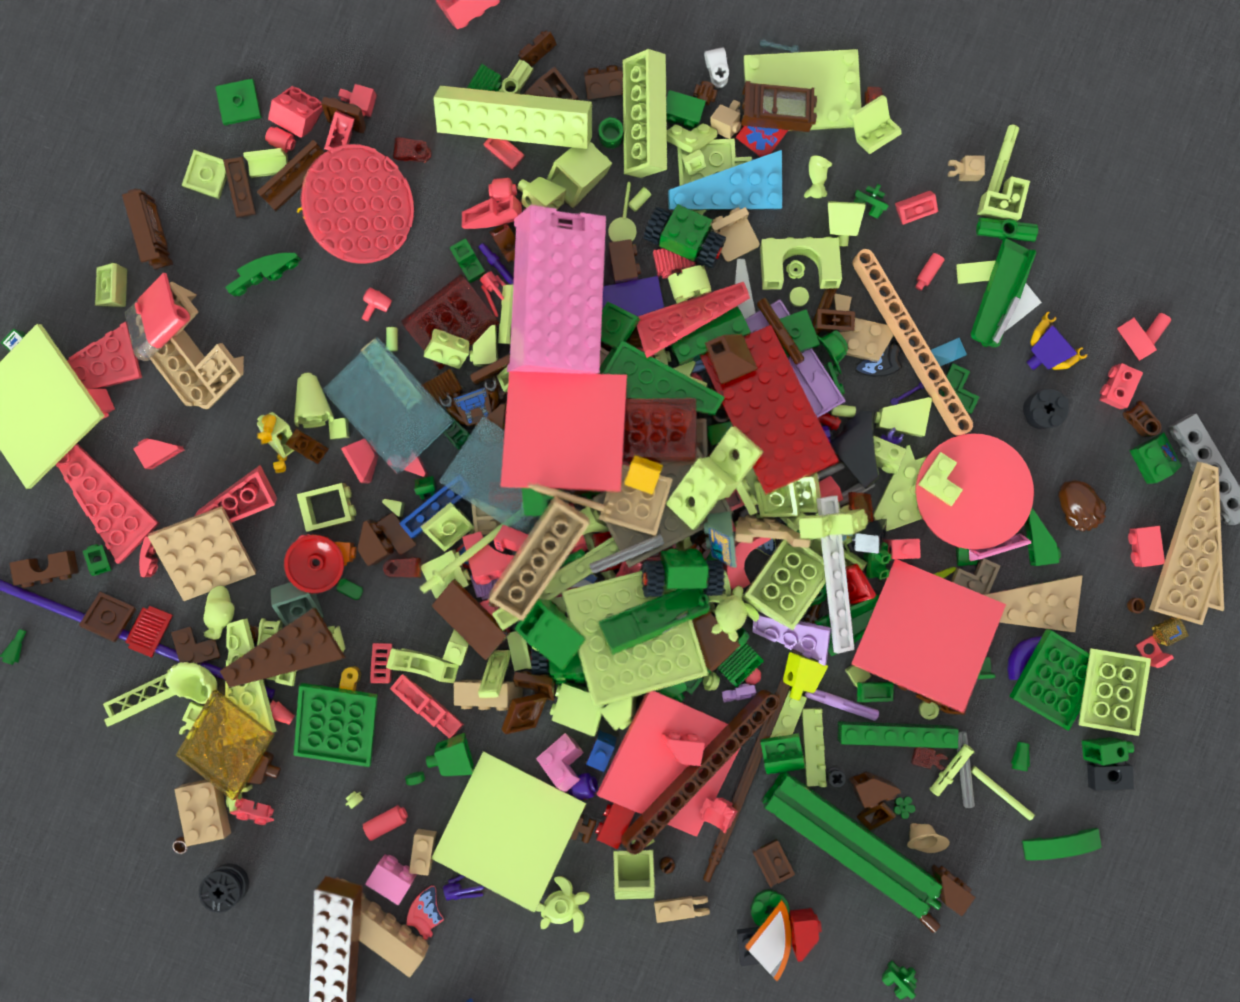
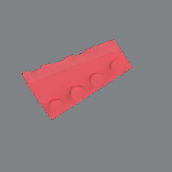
(244, 497)

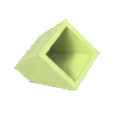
(579, 172)
(576, 709)
(634, 875)

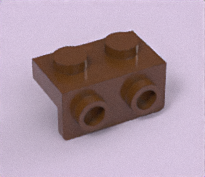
(604, 82)

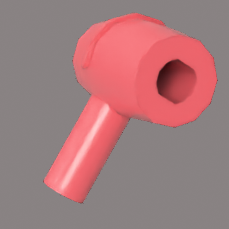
(375, 300)

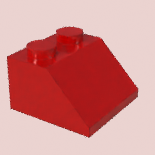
(804, 931)

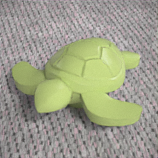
(732, 612)
(563, 906)

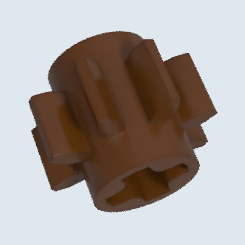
(705, 92)

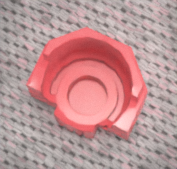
(718, 812)

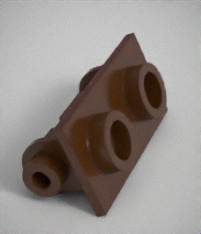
(543, 44)

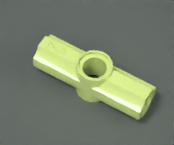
(517, 77)

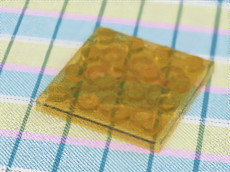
(225, 745)

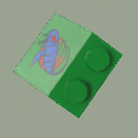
(1156, 459)

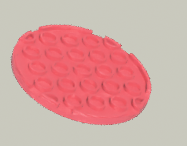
(357, 204)
(993, 497)

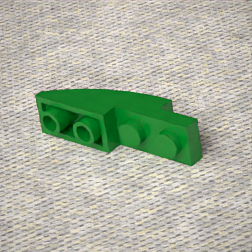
(268, 266)

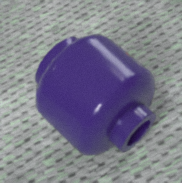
(585, 787)

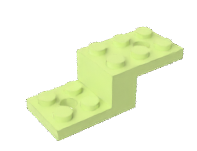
(714, 477)

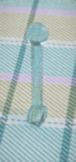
(794, 49)

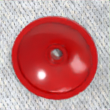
(307, 575)

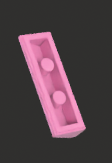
(1014, 542)

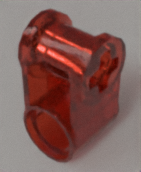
(408, 149)
(406, 567)

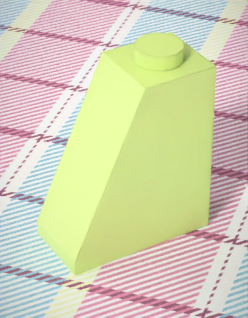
(907, 417)

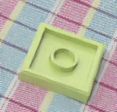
(205, 174)

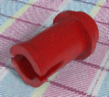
(830, 421)

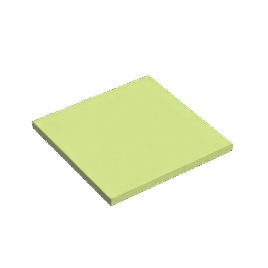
(41, 407)
(509, 831)

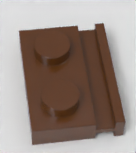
(773, 863)

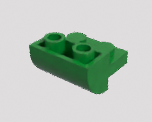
(782, 754)

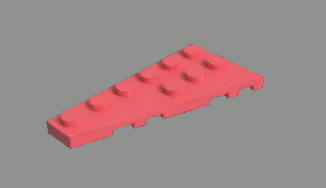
(673, 322)
(107, 360)

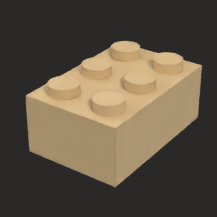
(202, 812)

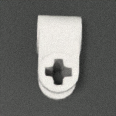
(717, 65)

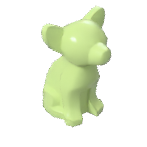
(818, 173)

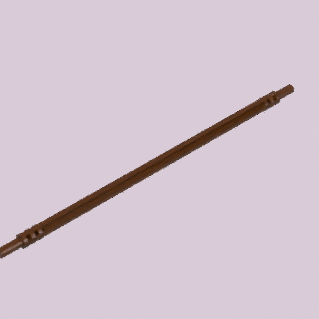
(753, 763)

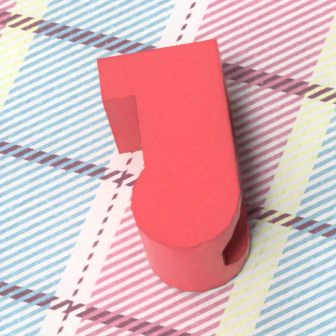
(509, 538)

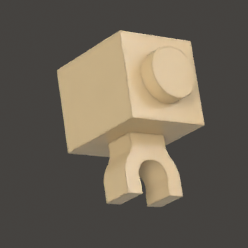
(727, 119)
(969, 168)

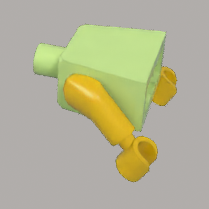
(276, 434)

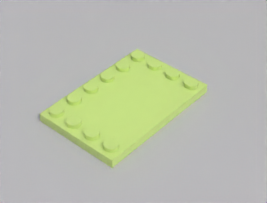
(829, 72)

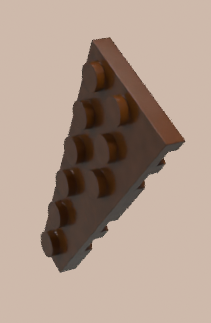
(293, 648)

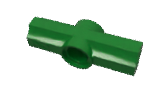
(1018, 230)

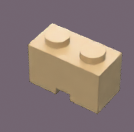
(422, 852)

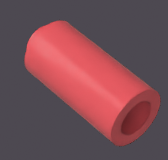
(385, 822)

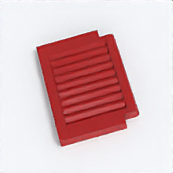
(148, 630)

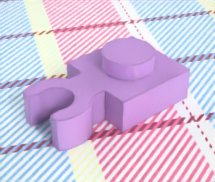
(743, 692)

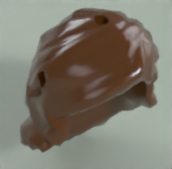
(1081, 505)

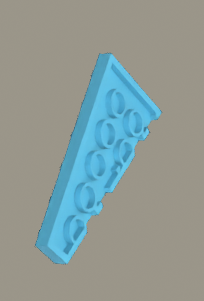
(748, 185)

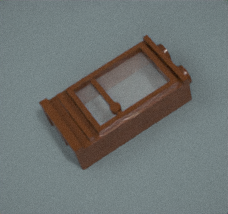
(778, 107)
(147, 228)

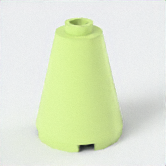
(311, 403)

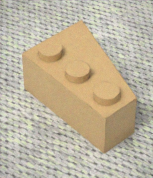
(467, 695)

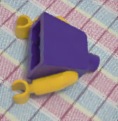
(1052, 347)

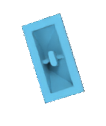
(949, 352)

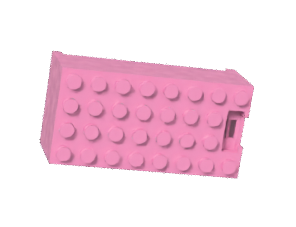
(557, 292)

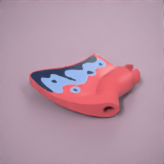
(424, 912)

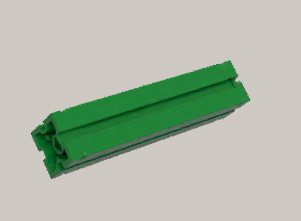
(852, 844)

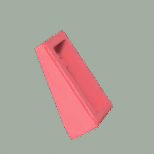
(373, 676)

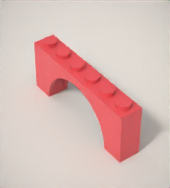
(490, 564)

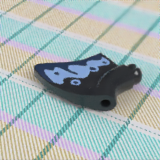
(886, 365)

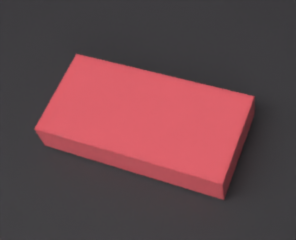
(505, 152)

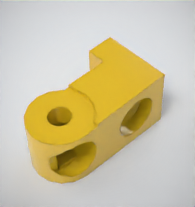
(349, 678)

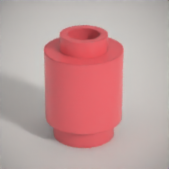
(280, 139)

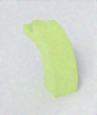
(422, 664)

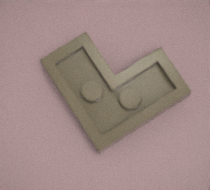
(981, 580)

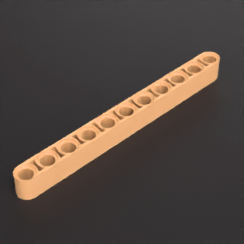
(920, 349)

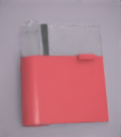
(154, 319)

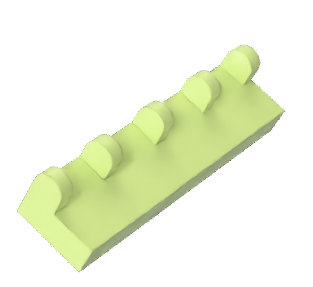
(814, 747)

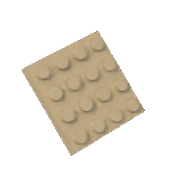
(202, 553)

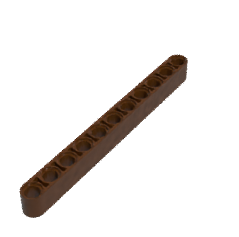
(697, 781)

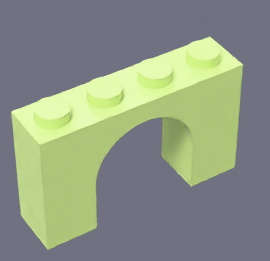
(822, 251)

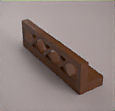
(290, 177)

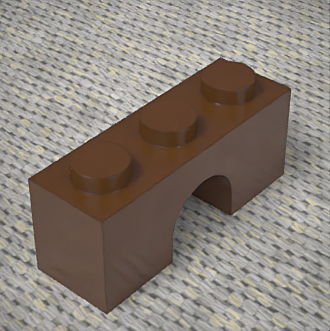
(28, 571)

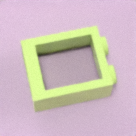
(308, 513)

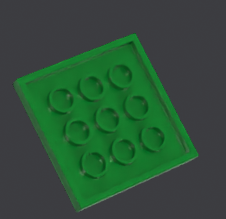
(1053, 680)
(335, 724)

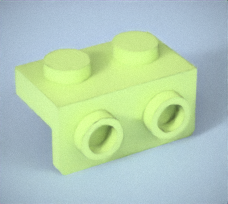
(447, 349)
(888, 455)

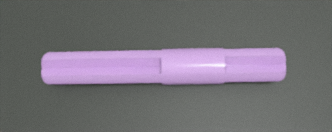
(843, 704)

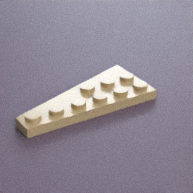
(1042, 604)

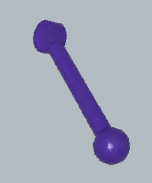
(894, 401)

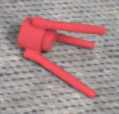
(490, 283)

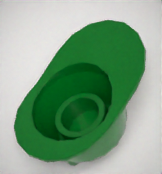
(835, 346)

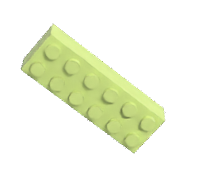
(644, 113)

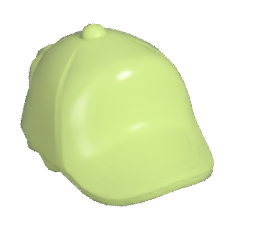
(218, 612)

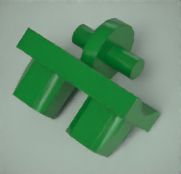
(878, 206)
(877, 563)
(903, 978)

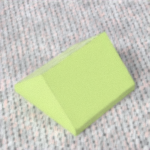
(111, 285)

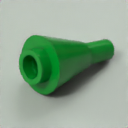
(13, 650)

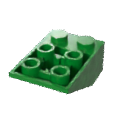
(550, 633)

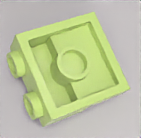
(447, 526)

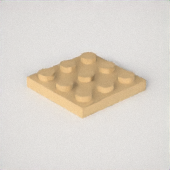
(638, 508)

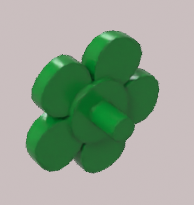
(904, 807)

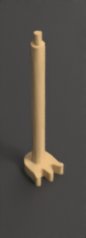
(606, 509)

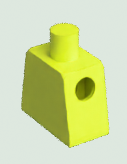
(803, 674)

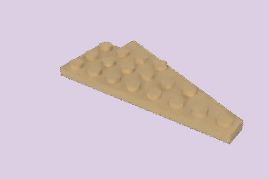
(1193, 564)

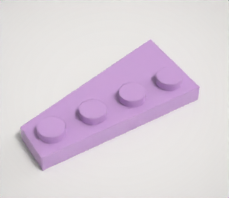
(806, 637)

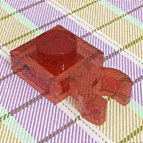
(926, 757)

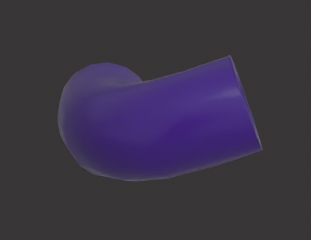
(1020, 656)

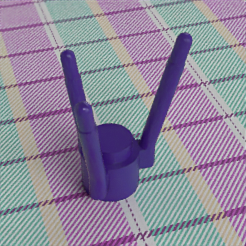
(454, 890)

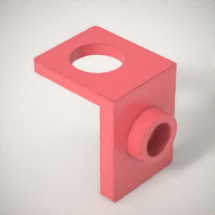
(1157, 657)

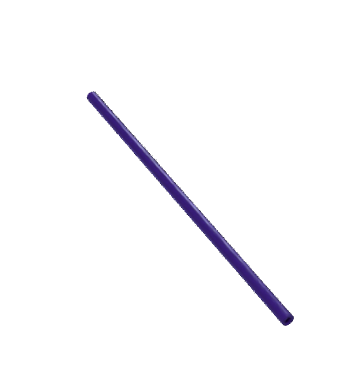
(78, 616)

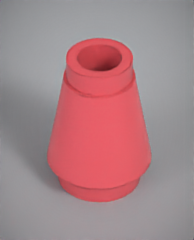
(281, 713)

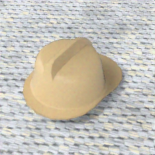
(925, 839)

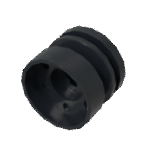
(231, 880)

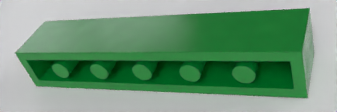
(897, 734)

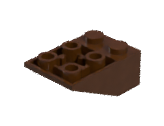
(553, 86)

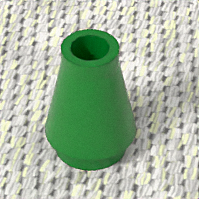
(1021, 757)

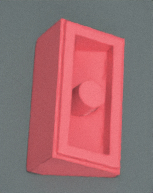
(917, 207)

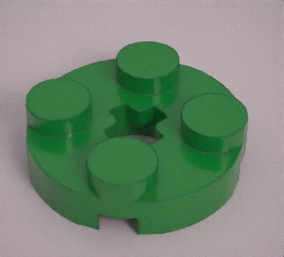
(760, 904)

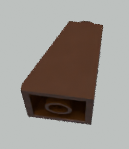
(713, 646)

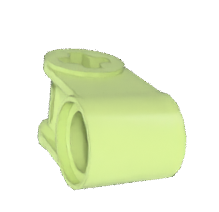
(265, 632)

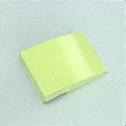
(790, 499)

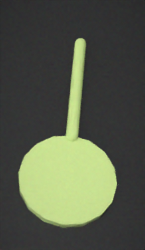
(622, 227)

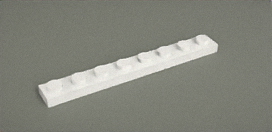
(836, 582)

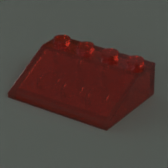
(452, 310)
(660, 430)

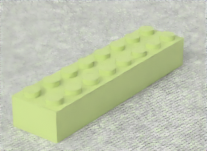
(513, 117)

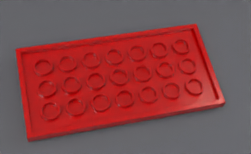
(774, 415)

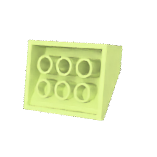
(787, 584)
(1114, 691)

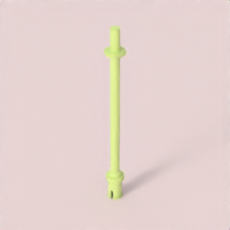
(439, 577)

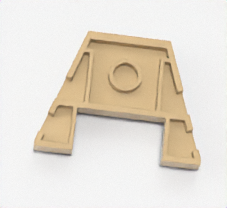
(869, 337)
(767, 528)

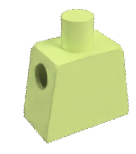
(542, 193)
(845, 219)

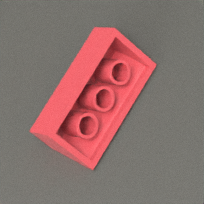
(462, 11)

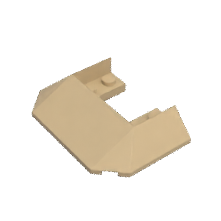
(191, 375)

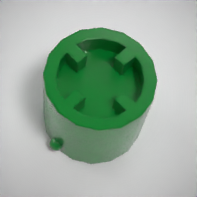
(611, 133)

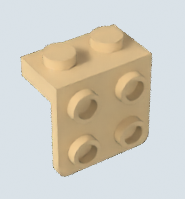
(738, 234)

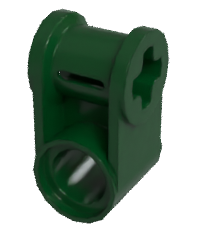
(456, 433)

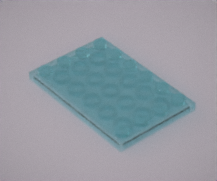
(387, 405)
(477, 478)

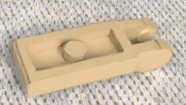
(680, 908)

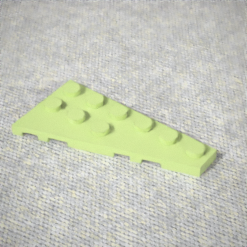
(253, 695)

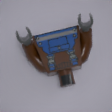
(472, 406)

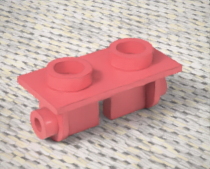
(259, 814)

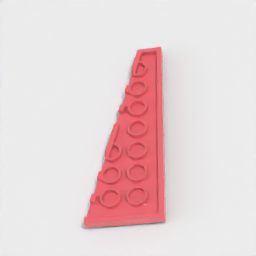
(110, 507)

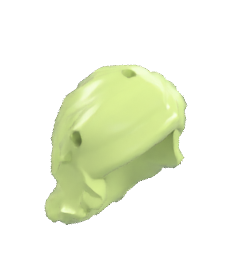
(191, 681)

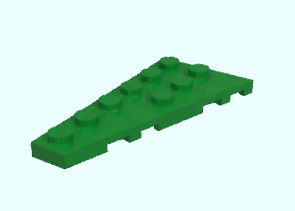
(655, 380)

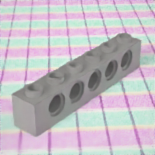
(1211, 456)

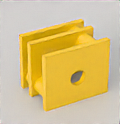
(643, 474)

